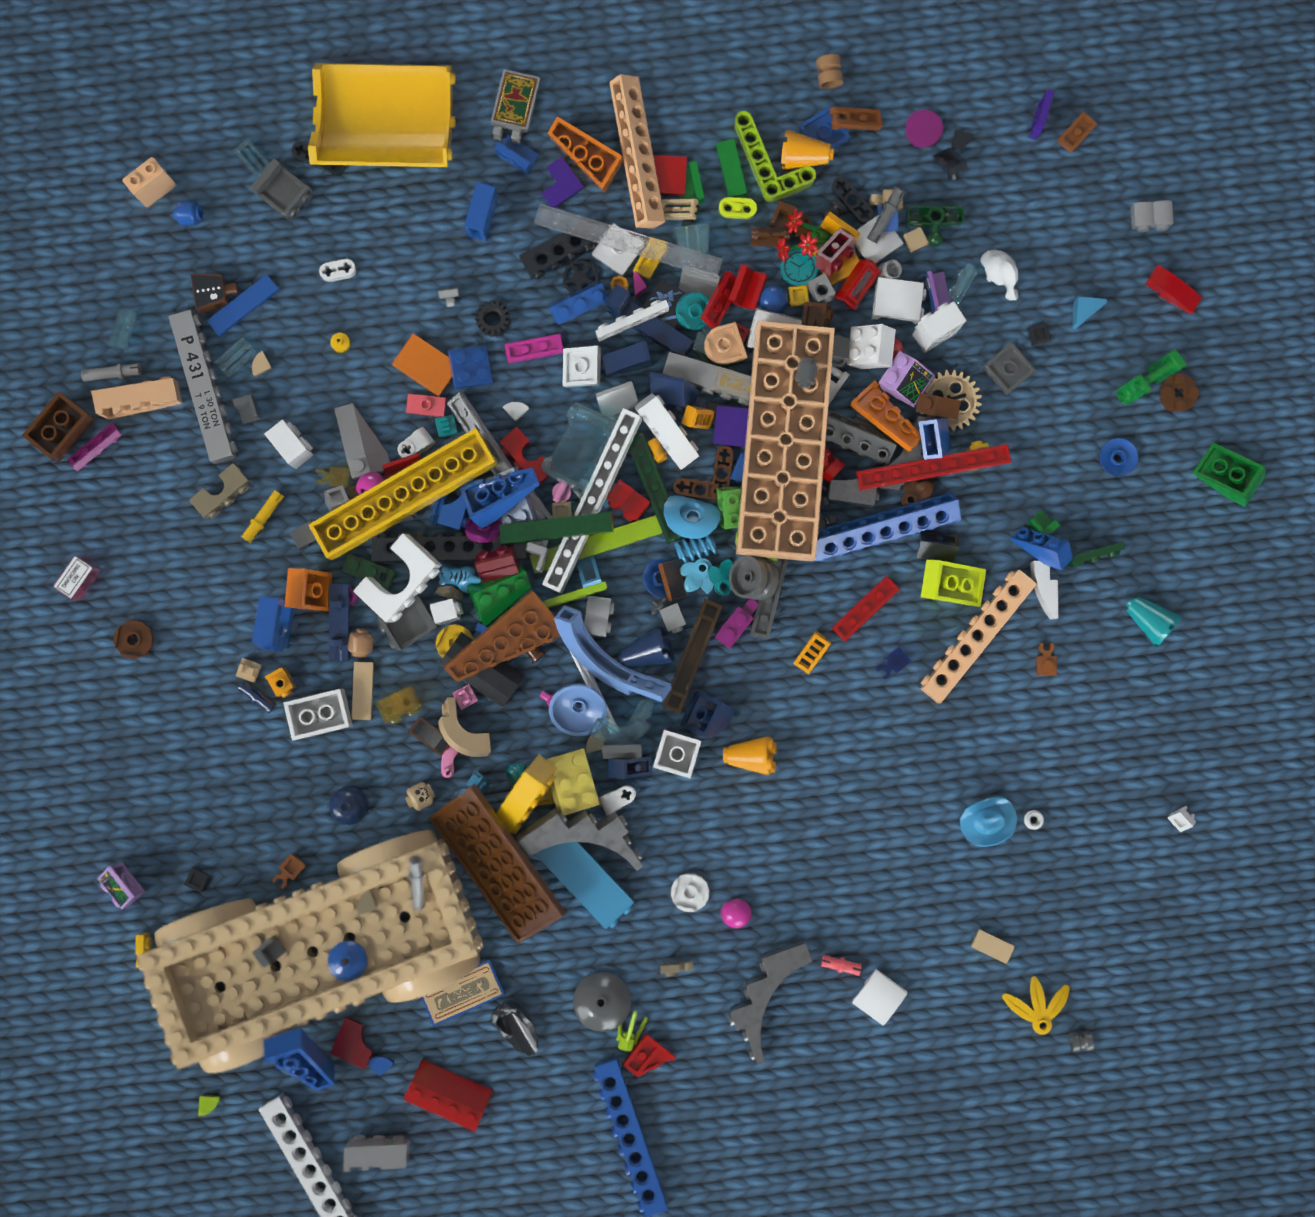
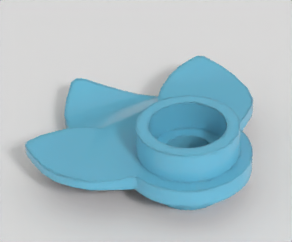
(695, 577)

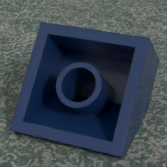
(673, 391)

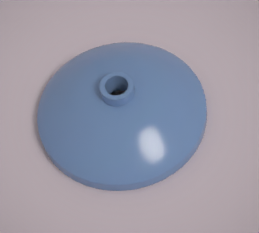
(575, 718)

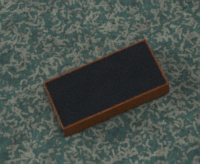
(672, 580)

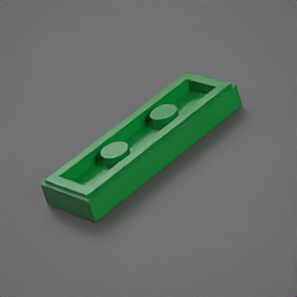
(731, 168)

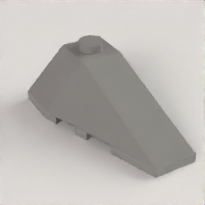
(360, 444)

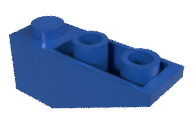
(1044, 547)

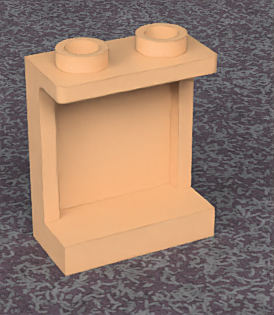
(149, 182)

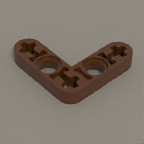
(710, 486)

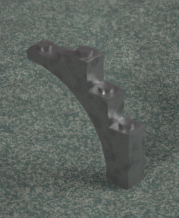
(848, 491)
(556, 829)
(749, 1015)

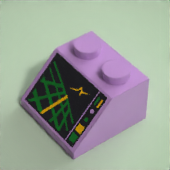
(906, 379)
(121, 885)

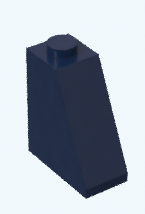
(626, 360)

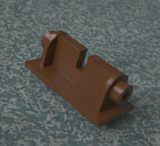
(768, 236)

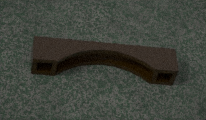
(692, 655)

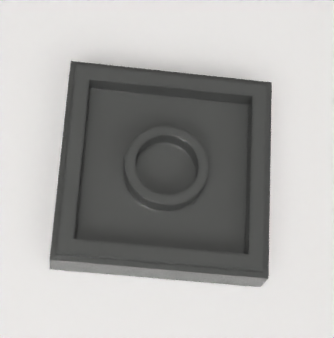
(1009, 368)

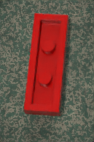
(719, 301)

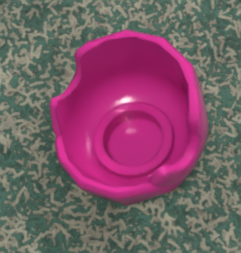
(368, 481)
(736, 913)

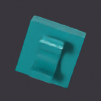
(446, 426)

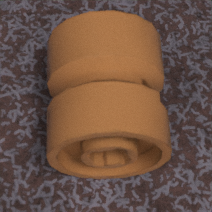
(830, 75)

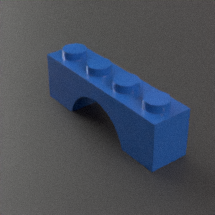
(454, 514)

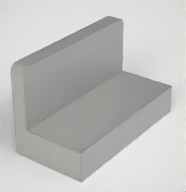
(697, 282)
(539, 551)

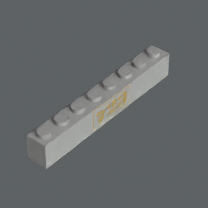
(709, 377)

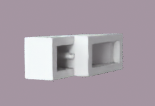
(1045, 589)

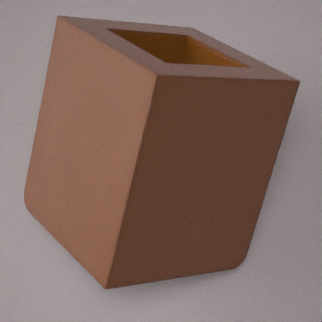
(781, 214)

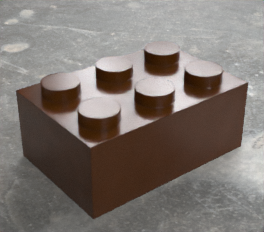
(58, 427)

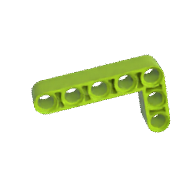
(764, 164)

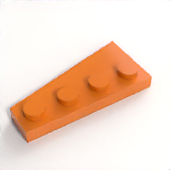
(878, 409)

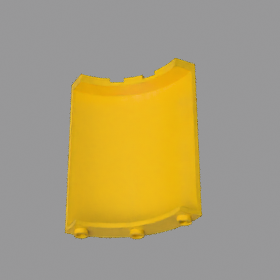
(382, 115)

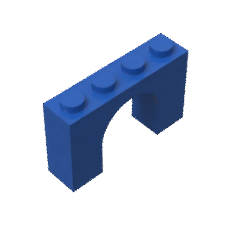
(273, 624)

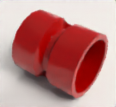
(831, 466)

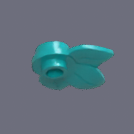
(719, 576)

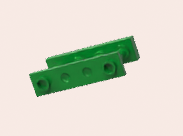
(1156, 373)

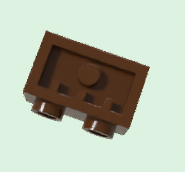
(817, 314)

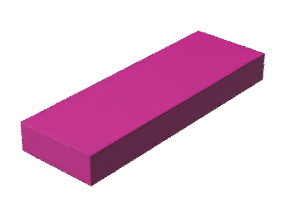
(534, 348)

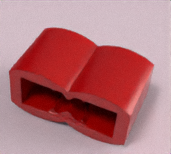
(627, 500)

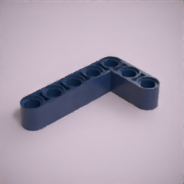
(619, 304)

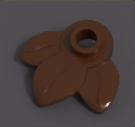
(917, 491)

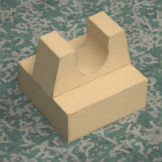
(248, 670)

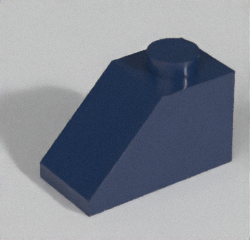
(630, 767)

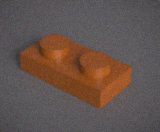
(1077, 132)

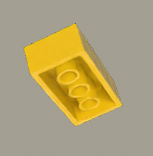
(526, 794)

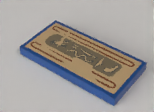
(465, 994)

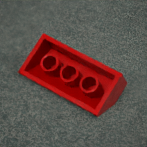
(448, 1095)

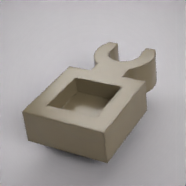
(672, 968)

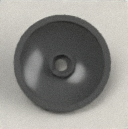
(613, 992)

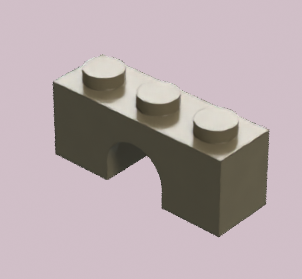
(234, 483)

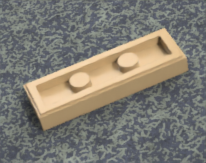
(362, 690)

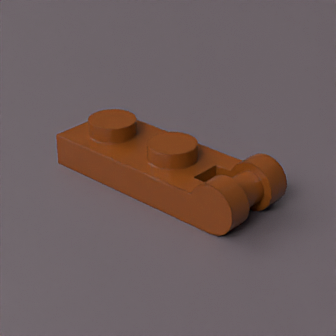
(855, 118)

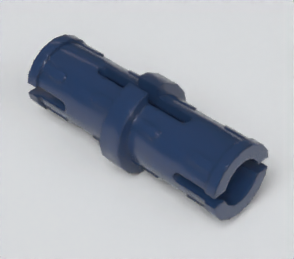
(257, 696)

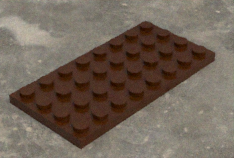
(497, 864)

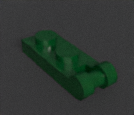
(1095, 555)
(362, 568)

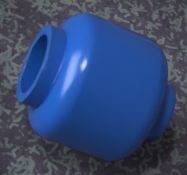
(188, 213)

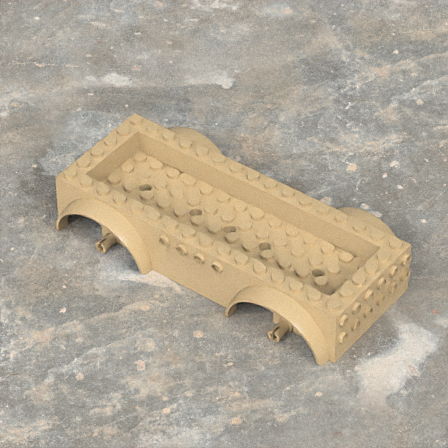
(259, 1002)

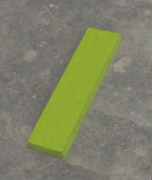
(575, 595)

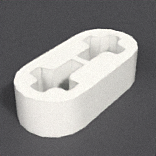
(337, 265)

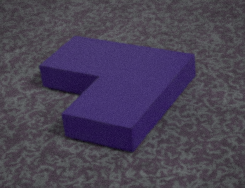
(565, 186)

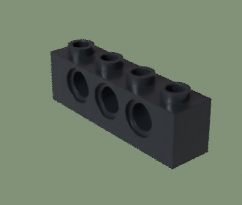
(530, 258)

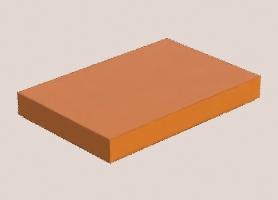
(424, 365)

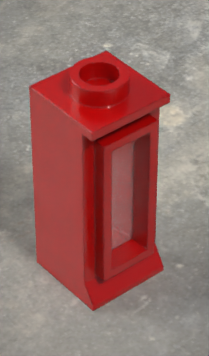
(858, 283)

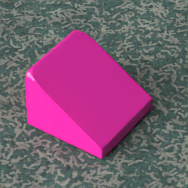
(639, 285)

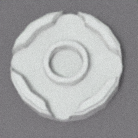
(690, 892)

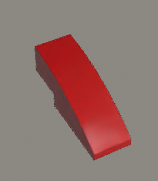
(1173, 289)

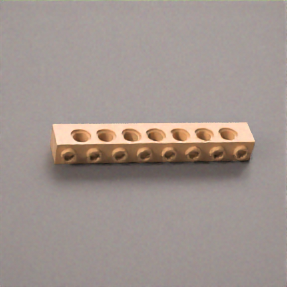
(637, 151)
(1024, 586)

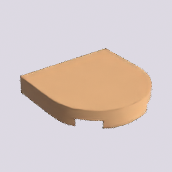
(724, 345)

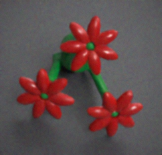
(808, 243)

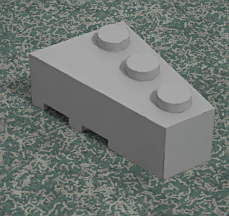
(376, 1152)

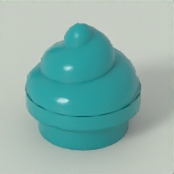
(515, 772)

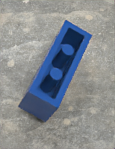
(578, 302)

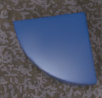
(380, 1064)

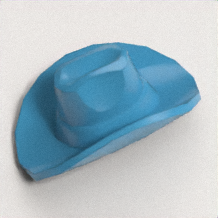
(690, 516)
(989, 821)

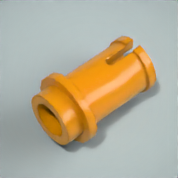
(657, 450)

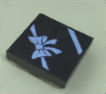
(670, 293)

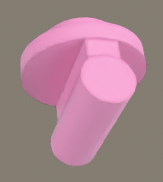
(561, 493)

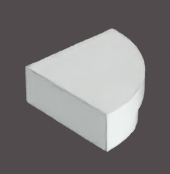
(516, 409)

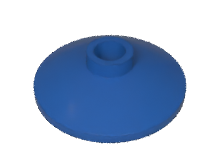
(1126, 452)
(650, 572)
(357, 960)

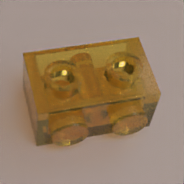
(398, 705)

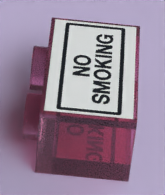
(76, 578)

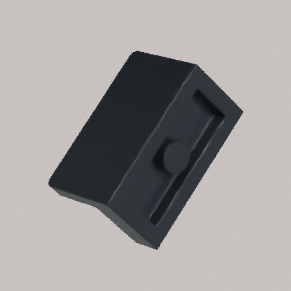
(937, 546)

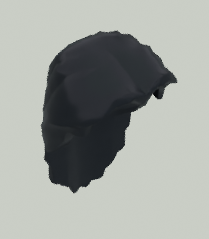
(516, 1027)

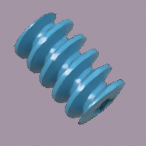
(695, 548)

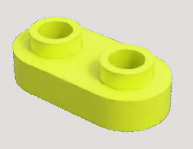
(737, 206)

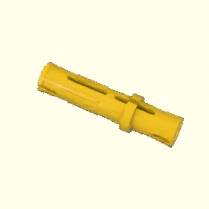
(262, 516)

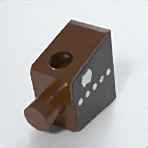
(211, 291)

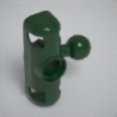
(945, 219)

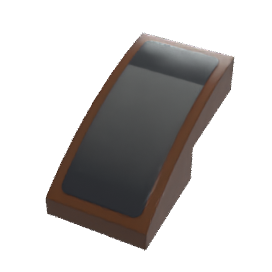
(429, 735)

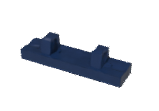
(339, 621)

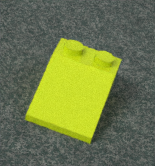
(953, 583)

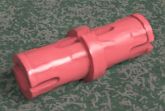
(841, 965)

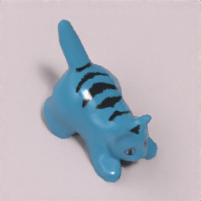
(458, 577)

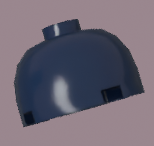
(348, 805)

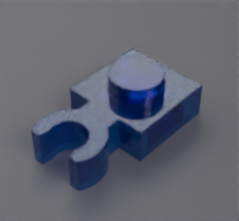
(895, 661)

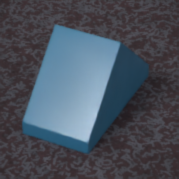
(1084, 308)
(588, 571)

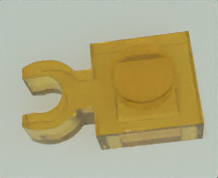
(335, 477)

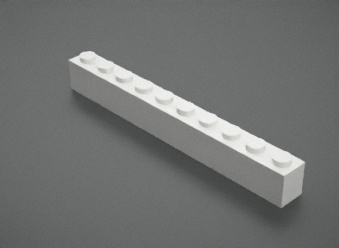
(594, 497)

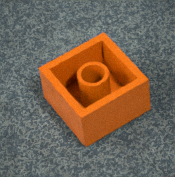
(308, 589)

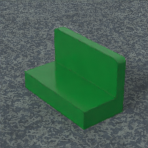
(693, 184)

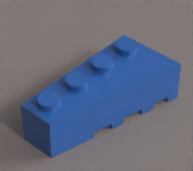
(301, 1058)

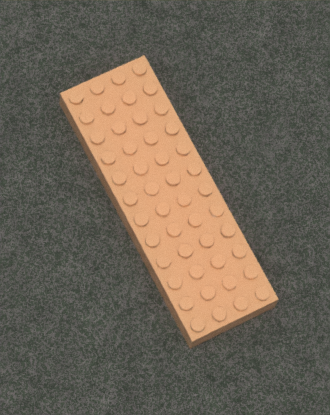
(784, 443)

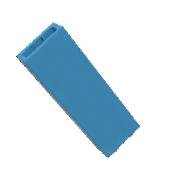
(587, 881)

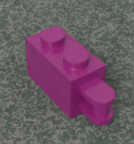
(736, 624)

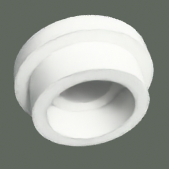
(1039, 822)

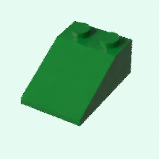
(1230, 474)

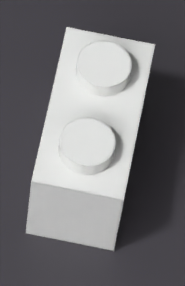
(446, 611)

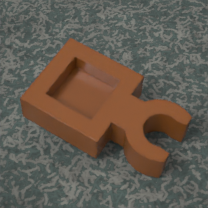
(1046, 664)
(290, 869)

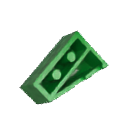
(496, 595)

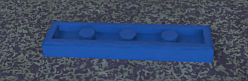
(243, 305)

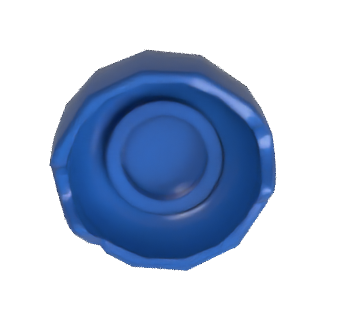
(773, 299)

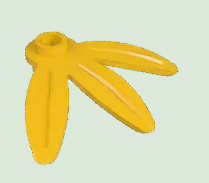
(1040, 1012)

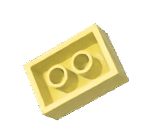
(573, 785)

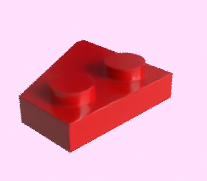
(647, 1056)

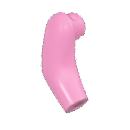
(447, 764)

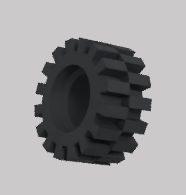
(493, 329)

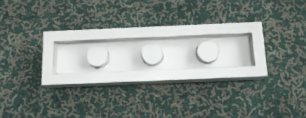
(639, 316)

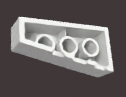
(666, 430)

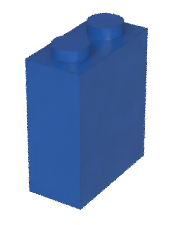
(481, 211)

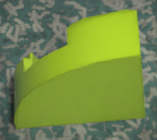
(207, 1104)

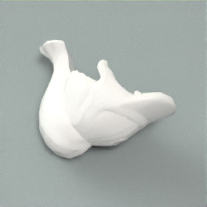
(1001, 270)

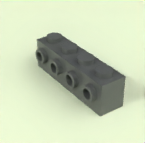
(859, 438)

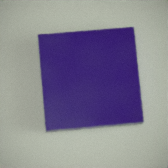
(1041, 114)
(730, 426)

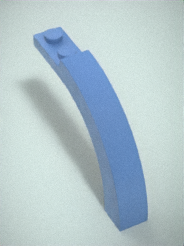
(601, 665)

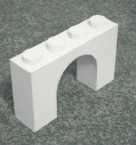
(421, 567)

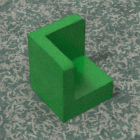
(1042, 523)

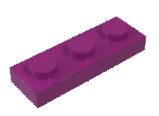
(94, 447)

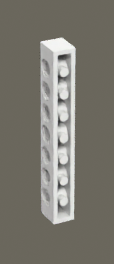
(300, 1162)

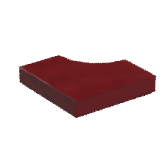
(351, 1044)

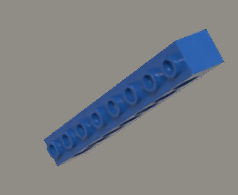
(946, 503)
(657, 1202)

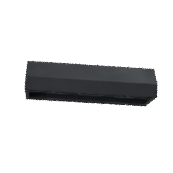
(494, 682)

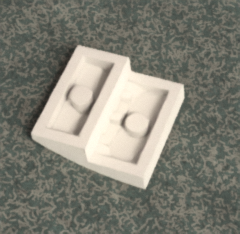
(876, 252)
(879, 997)

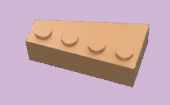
(136, 398)

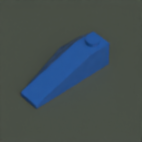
(494, 497)

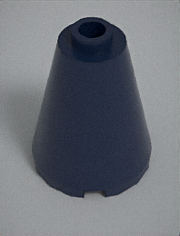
(648, 650)

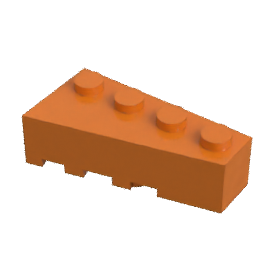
(587, 153)

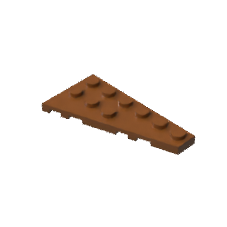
(513, 634)

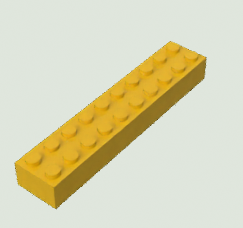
(403, 494)

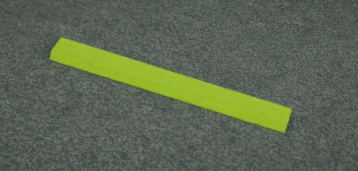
(605, 542)

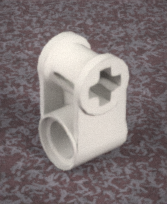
(417, 443)
(614, 800)

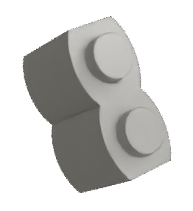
(1152, 215)
(597, 615)

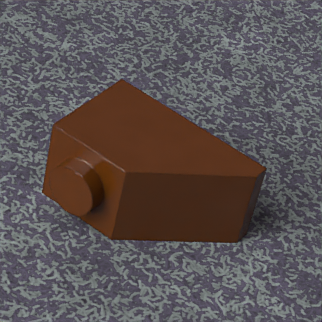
(938, 406)

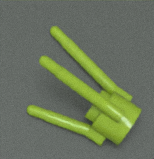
(627, 1039)

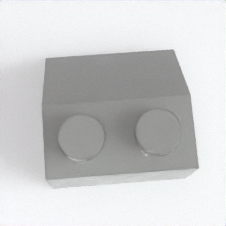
(615, 399)

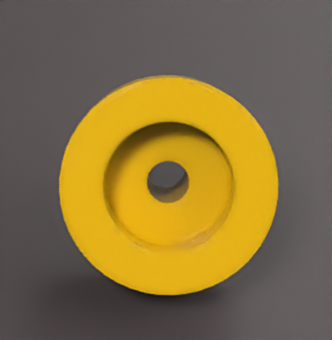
(341, 346)

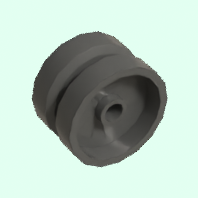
(753, 578)

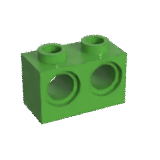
(729, 505)

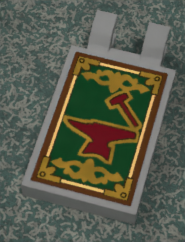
(514, 104)

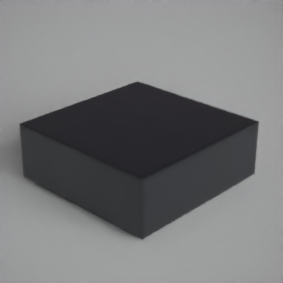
(1038, 334)
(197, 879)

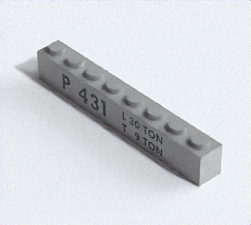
(202, 386)

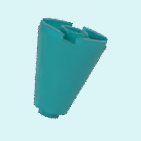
(1152, 619)

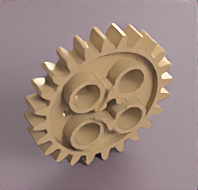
(943, 384)

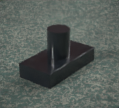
(950, 163)

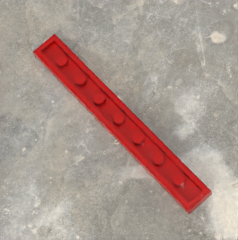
(934, 467)

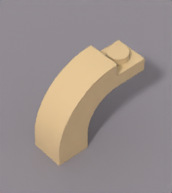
(459, 739)

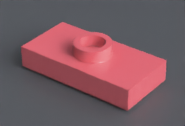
(426, 405)

